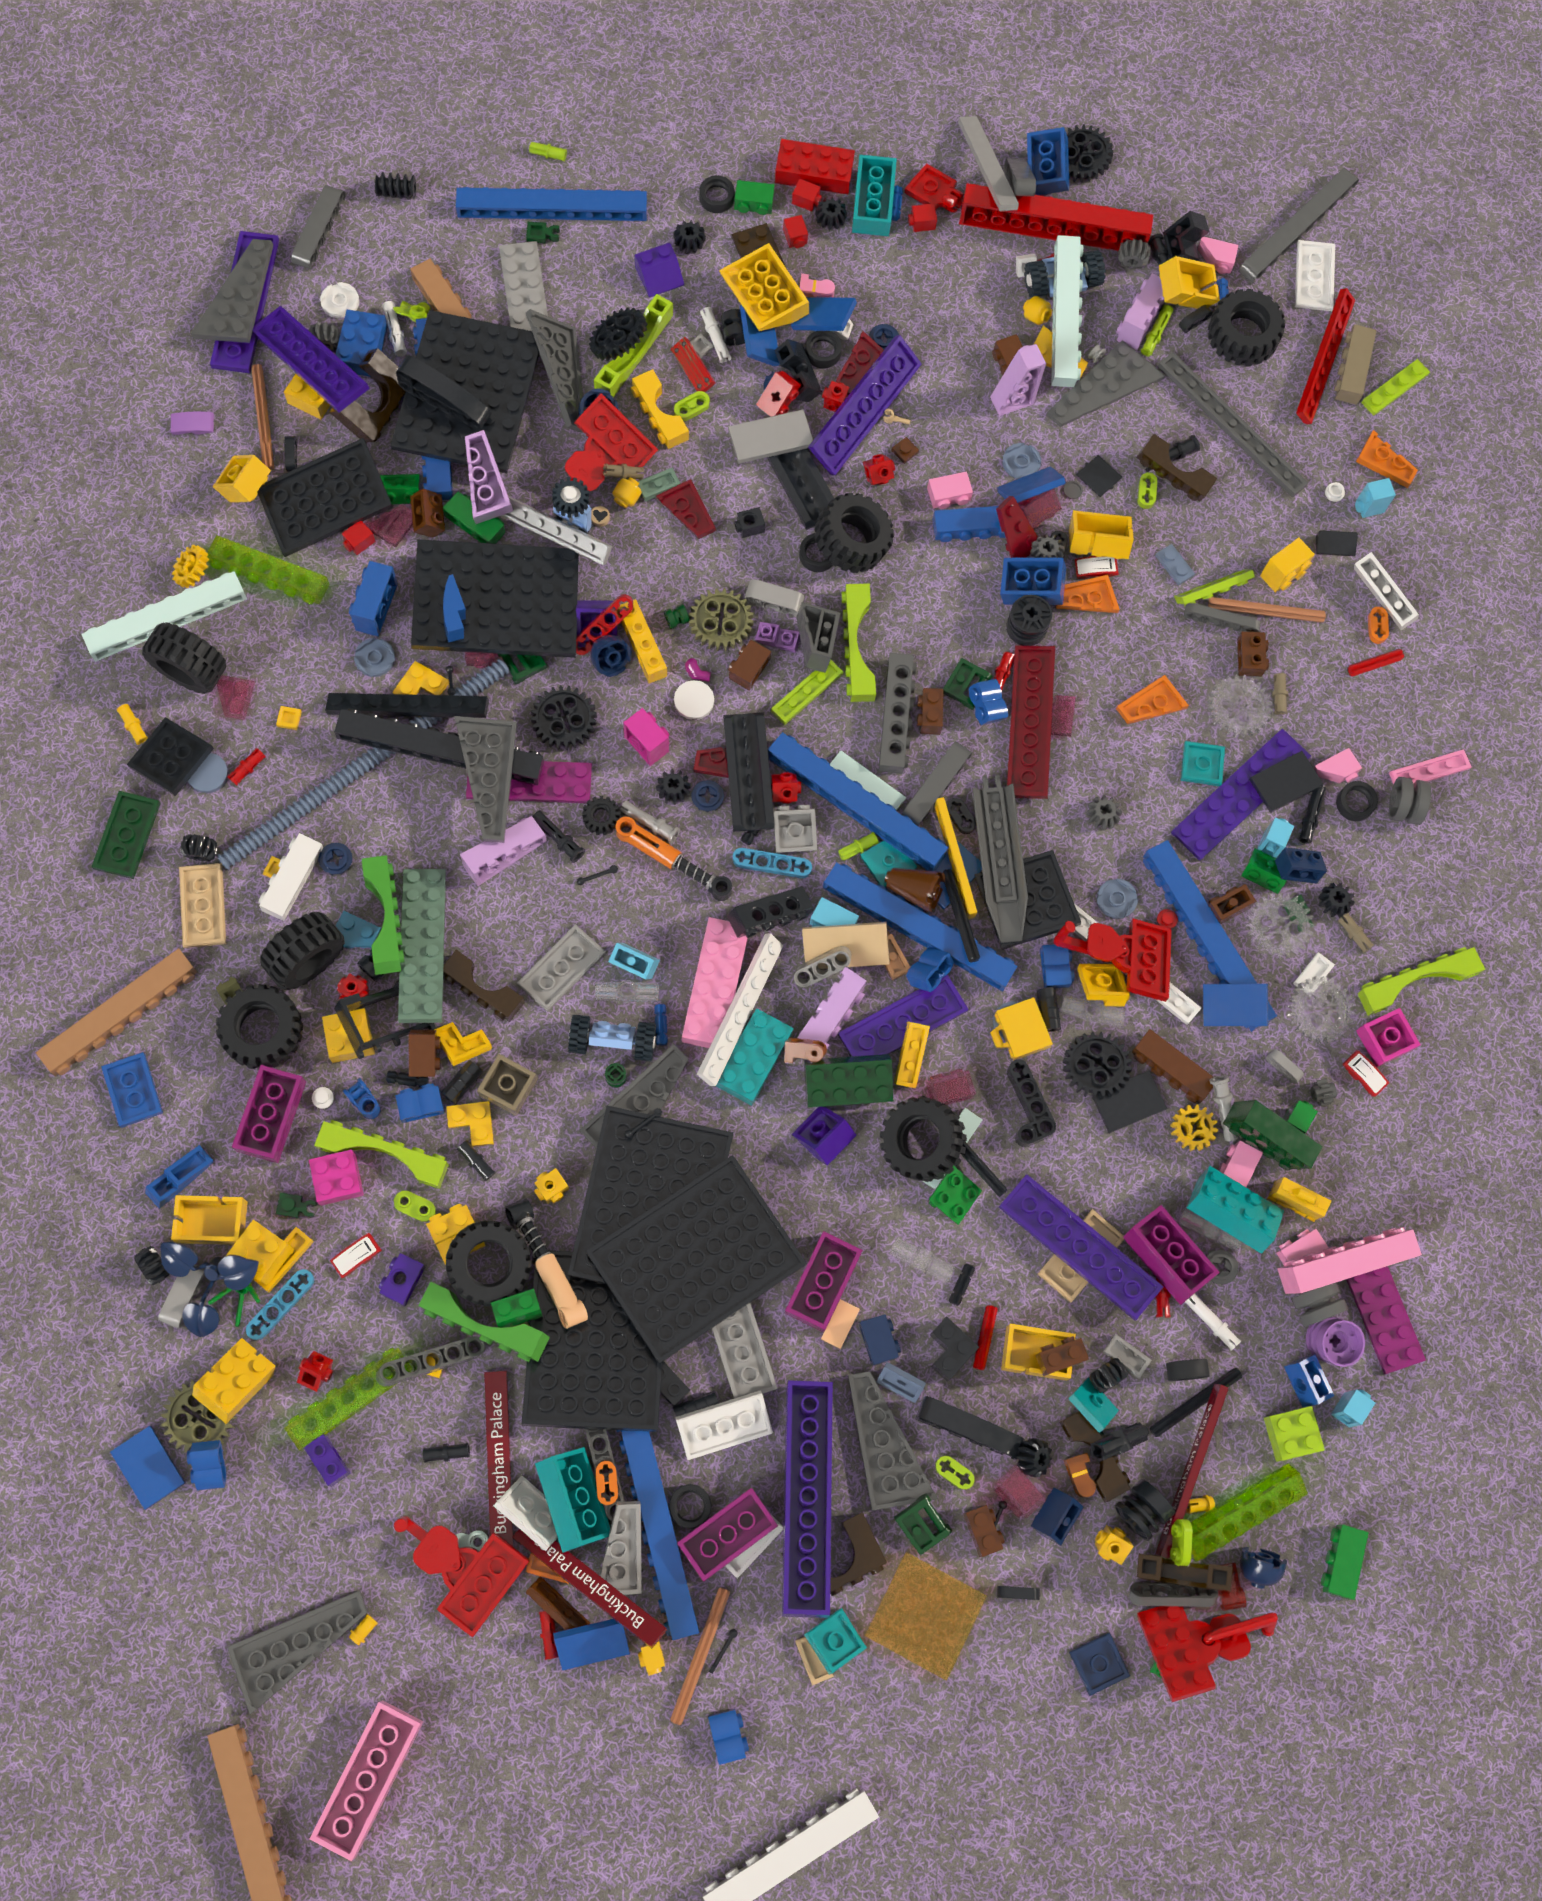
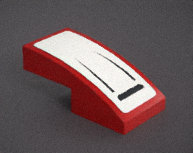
(1096, 566)
(1366, 1072)
(355, 1255)

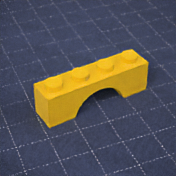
(670, 428)

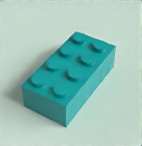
(874, 195)
(754, 1056)
(1235, 1209)
(573, 1499)

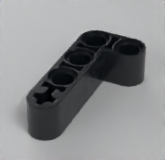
(1026, 1101)

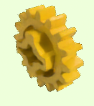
(190, 566)
(1202, 1131)

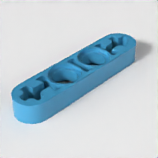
(772, 859)
(278, 1302)

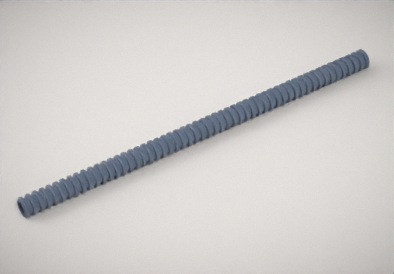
(345, 776)

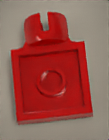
(935, 187)

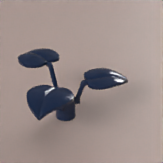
(234, 1269)

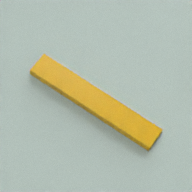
(955, 857)

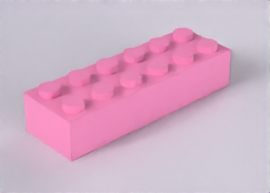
(714, 982)
(1348, 1260)
(366, 1780)

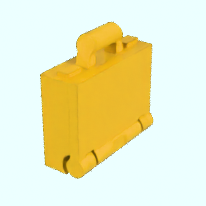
(1022, 1029)
(1299, 1199)

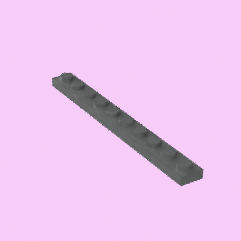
(1233, 424)

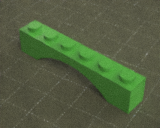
(385, 949)
(522, 1338)

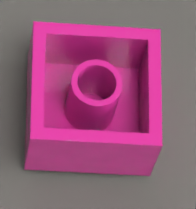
(646, 736)
(1388, 1037)
(336, 1177)

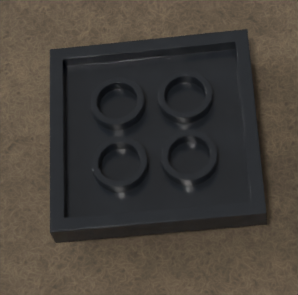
(170, 756)

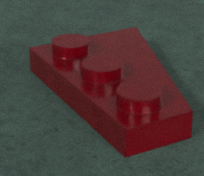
(860, 361)
(688, 508)
(1016, 527)
(711, 762)

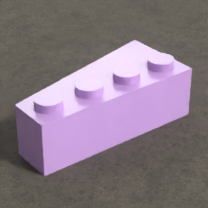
(1142, 314)
(1020, 381)
(486, 485)
(492, 857)
(835, 1008)

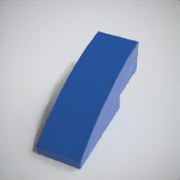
(453, 611)
(178, 1176)

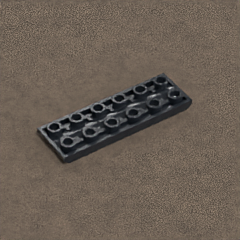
(802, 484)
(748, 772)

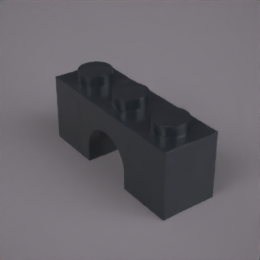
(794, 358)

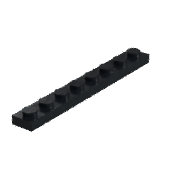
(409, 705)

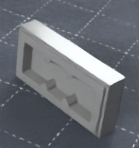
(1131, 1357)

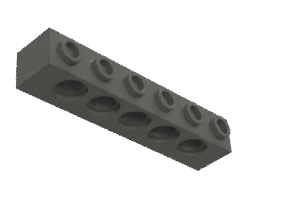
(897, 664)

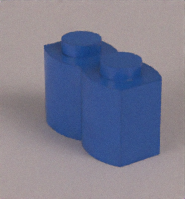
(988, 702)
(1056, 966)
(930, 969)
(420, 1103)
(207, 1465)
(727, 1736)

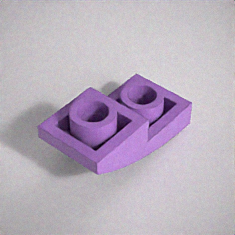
(192, 422)
(774, 636)

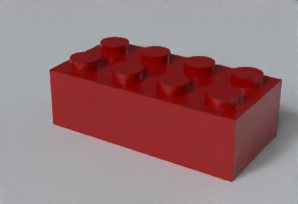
(816, 164)

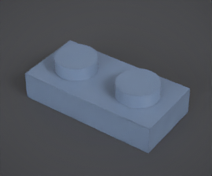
(1175, 564)
(901, 1382)

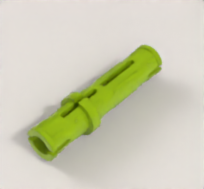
(1154, 336)

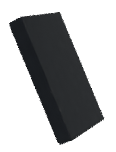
(1286, 781)
(1132, 1104)

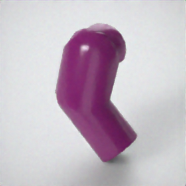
(694, 671)

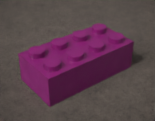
(269, 1114)
(1170, 1254)
(823, 1281)
(727, 1534)

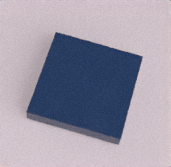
(1099, 1664)

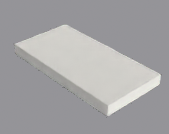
(1315, 275)
(724, 1425)

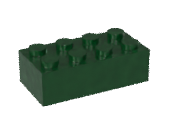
(848, 1080)
(1272, 1135)

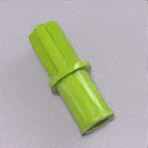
(548, 151)
(858, 846)

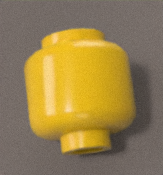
(1037, 310)
(626, 492)

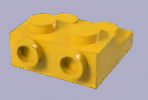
(1104, 983)
(446, 1227)
(652, 1658)

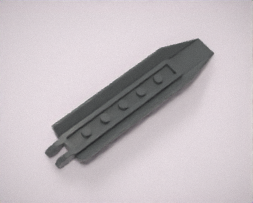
(1001, 858)

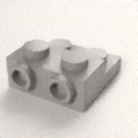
(795, 829)

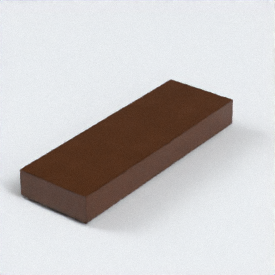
(556, 1605)

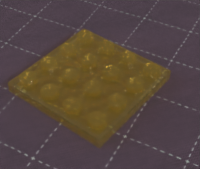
(925, 1616)

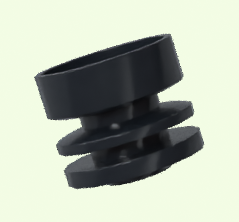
(1028, 630)
(1146, 1508)

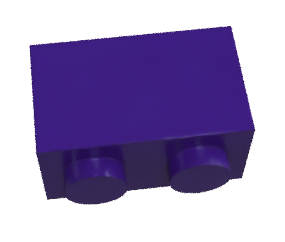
(659, 269)
(587, 611)
(824, 1134)

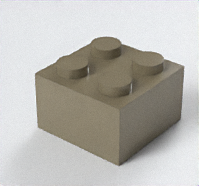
(507, 1084)

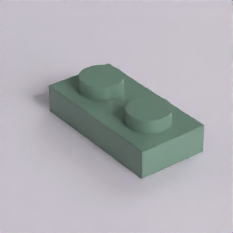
(658, 483)

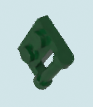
(530, 663)
(961, 679)
(917, 1529)

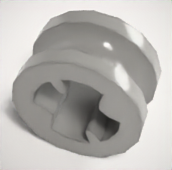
(1096, 353)

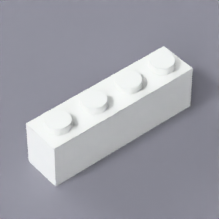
(1386, 591)
(291, 876)

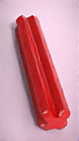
(1375, 662)
(985, 1337)

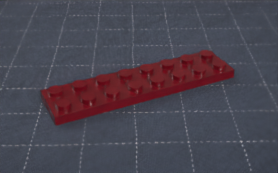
(1031, 721)

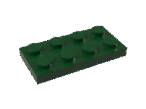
(126, 834)

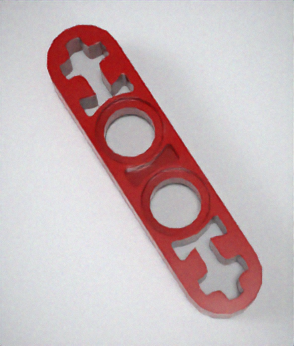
(605, 626)

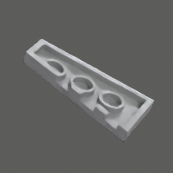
(623, 1550)

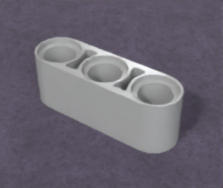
(774, 597)
(815, 973)
(179, 1296)

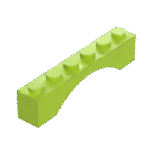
(617, 371)
(861, 680)
(1459, 966)
(427, 1169)

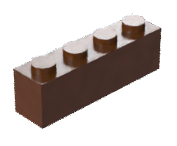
(1174, 1066)

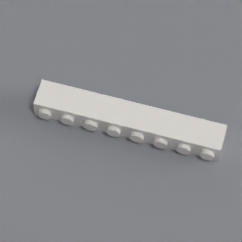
(796, 1851)

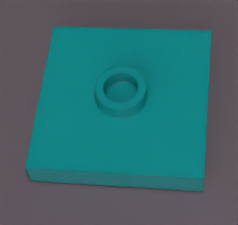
(1202, 763)
(884, 858)
(1093, 1405)
(835, 1641)

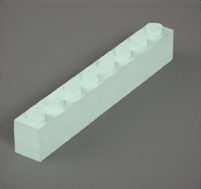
(1066, 311)
(177, 609)

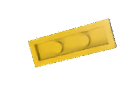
(911, 1054)
(300, 1243)

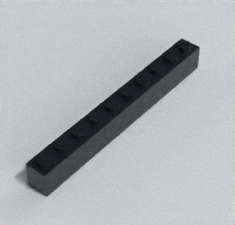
(423, 743)

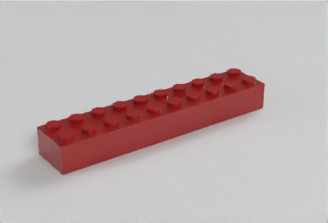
(1051, 217)

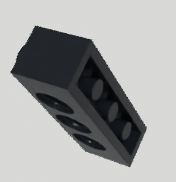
(770, 912)

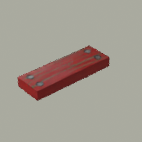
(692, 365)

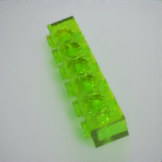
(224, 548)
(297, 1425)
(1246, 1510)

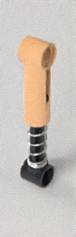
(570, 1309)

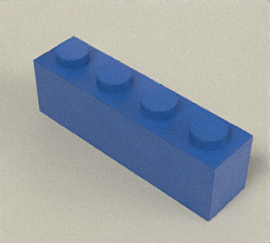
(966, 523)

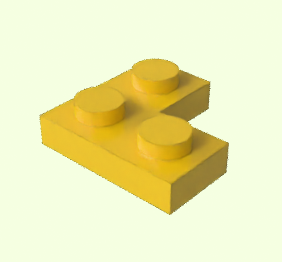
(419, 678)
(462, 1048)
(477, 1117)

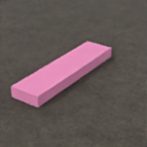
(1434, 768)

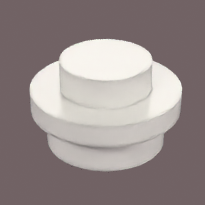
(1335, 492)
(322, 1097)

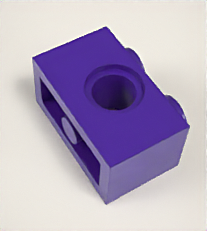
(402, 1292)
(327, 1460)

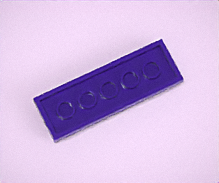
(886, 1029)

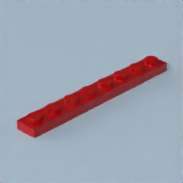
(1325, 356)

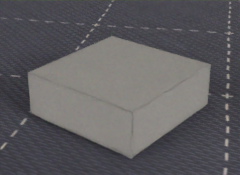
(701, 345)

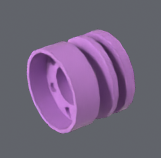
(1345, 1345)

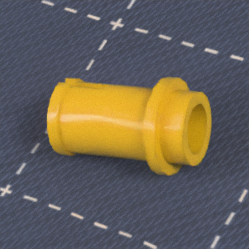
(1205, 1504)
(362, 1630)

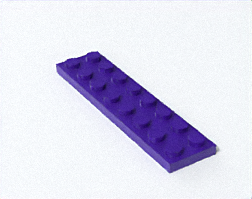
(240, 355)
(310, 359)
(865, 405)
(1233, 799)
(1081, 1247)

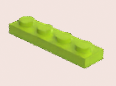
(1395, 387)
(1222, 585)
(805, 693)

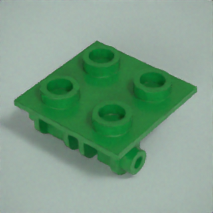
(955, 1195)

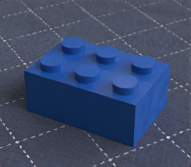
(1049, 160)
(359, 334)
(1033, 577)
(373, 598)

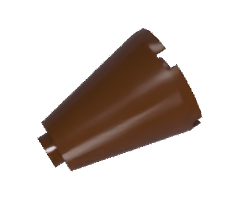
(917, 886)

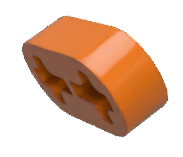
(1383, 625)
(600, 1481)

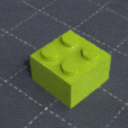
(1294, 1434)

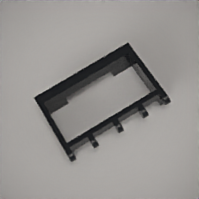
(355, 1002)

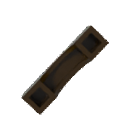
(1156, 456)
(504, 1001)
(1110, 1480)

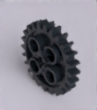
(1096, 161)
(618, 334)
(546, 723)
(1108, 1052)

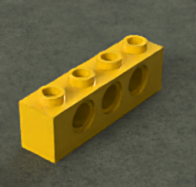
(643, 644)

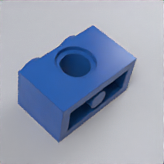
(1309, 1381)

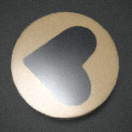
(600, 516)

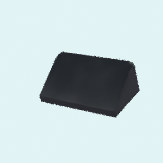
(1336, 543)

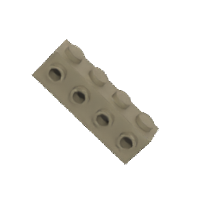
(1355, 364)

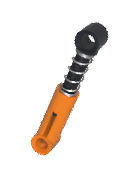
(671, 857)

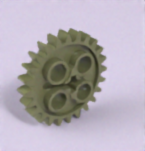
(738, 621)
(188, 1434)

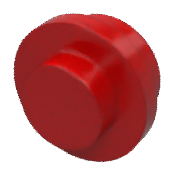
(1167, 918)

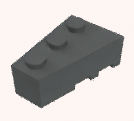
(817, 635)

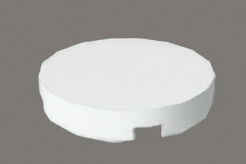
(345, 299)
(694, 700)

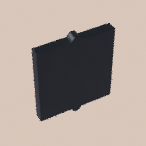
(1099, 476)

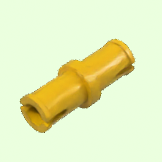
(132, 724)

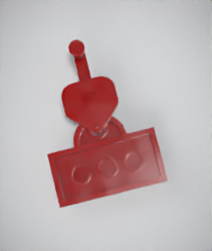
(609, 441)
(1141, 954)
(478, 1583)
(1185, 1656)

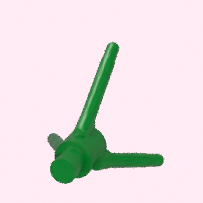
(240, 1302)

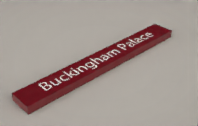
(498, 1450)
(1193, 1465)
(596, 1590)

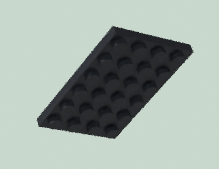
(324, 497)

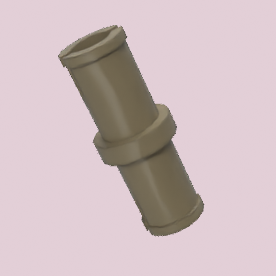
(623, 471)
(1280, 694)
(1356, 933)

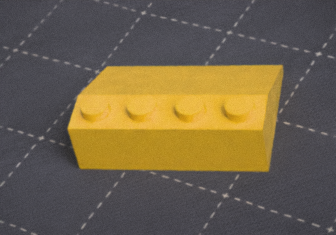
(766, 289)

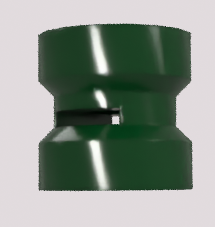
(676, 616)
(619, 1076)

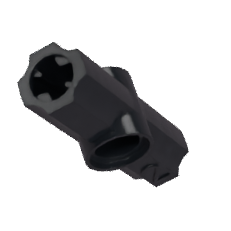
(1119, 1442)

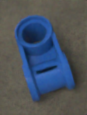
(360, 1097)

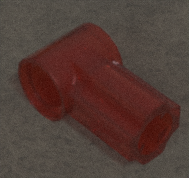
(1236, 1598)

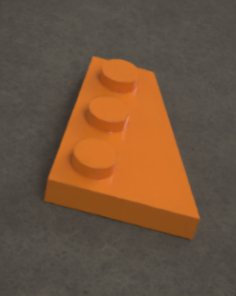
(1383, 460)
(1090, 595)
(1152, 701)

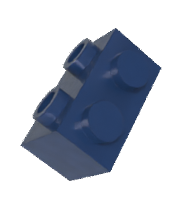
(1300, 865)
(879, 1340)
(1057, 1516)

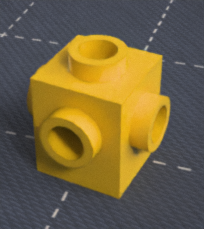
(556, 1192)
(1113, 1544)

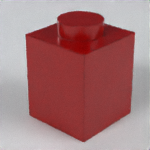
(806, 195)
(923, 217)
(795, 231)
(358, 538)

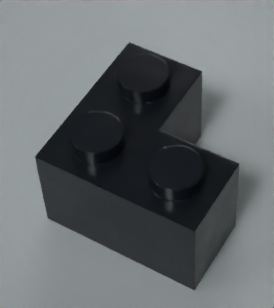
(1183, 235)
(957, 1348)

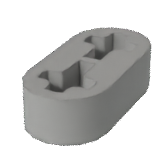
(1285, 1066)

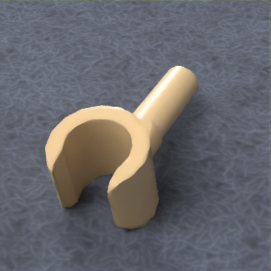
(893, 418)

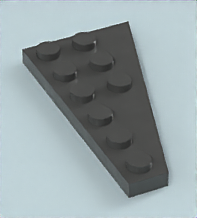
(236, 304)
(561, 360)
(1110, 380)
(489, 762)
(645, 1093)
(888, 1460)
(280, 1653)

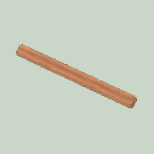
(262, 416)
(1267, 609)
(700, 1656)

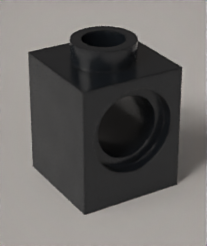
(754, 516)

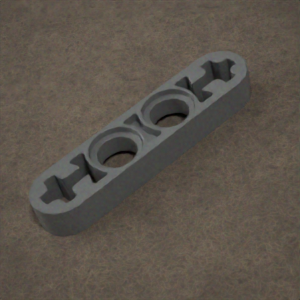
(1221, 618)
(1140, 1595)

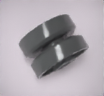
(1409, 800)
(1319, 1304)

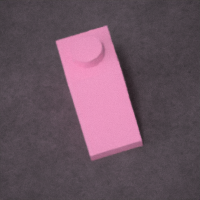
(1218, 253)
(1339, 767)

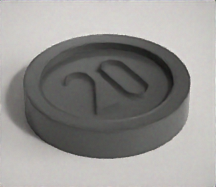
(1073, 489)

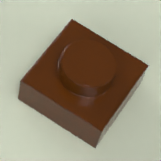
(905, 450)

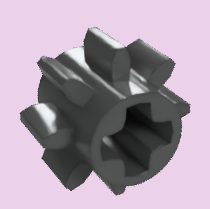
(1323, 1092)

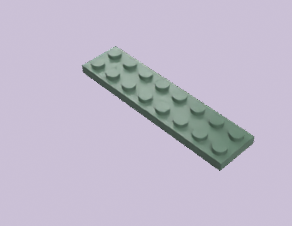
(422, 946)

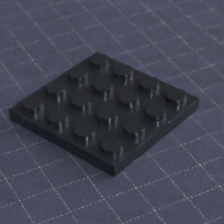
(1048, 899)

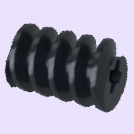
(395, 186)

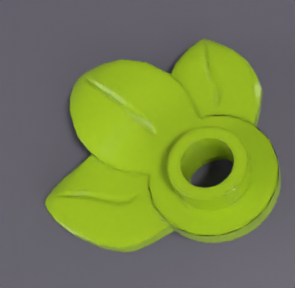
(413, 311)

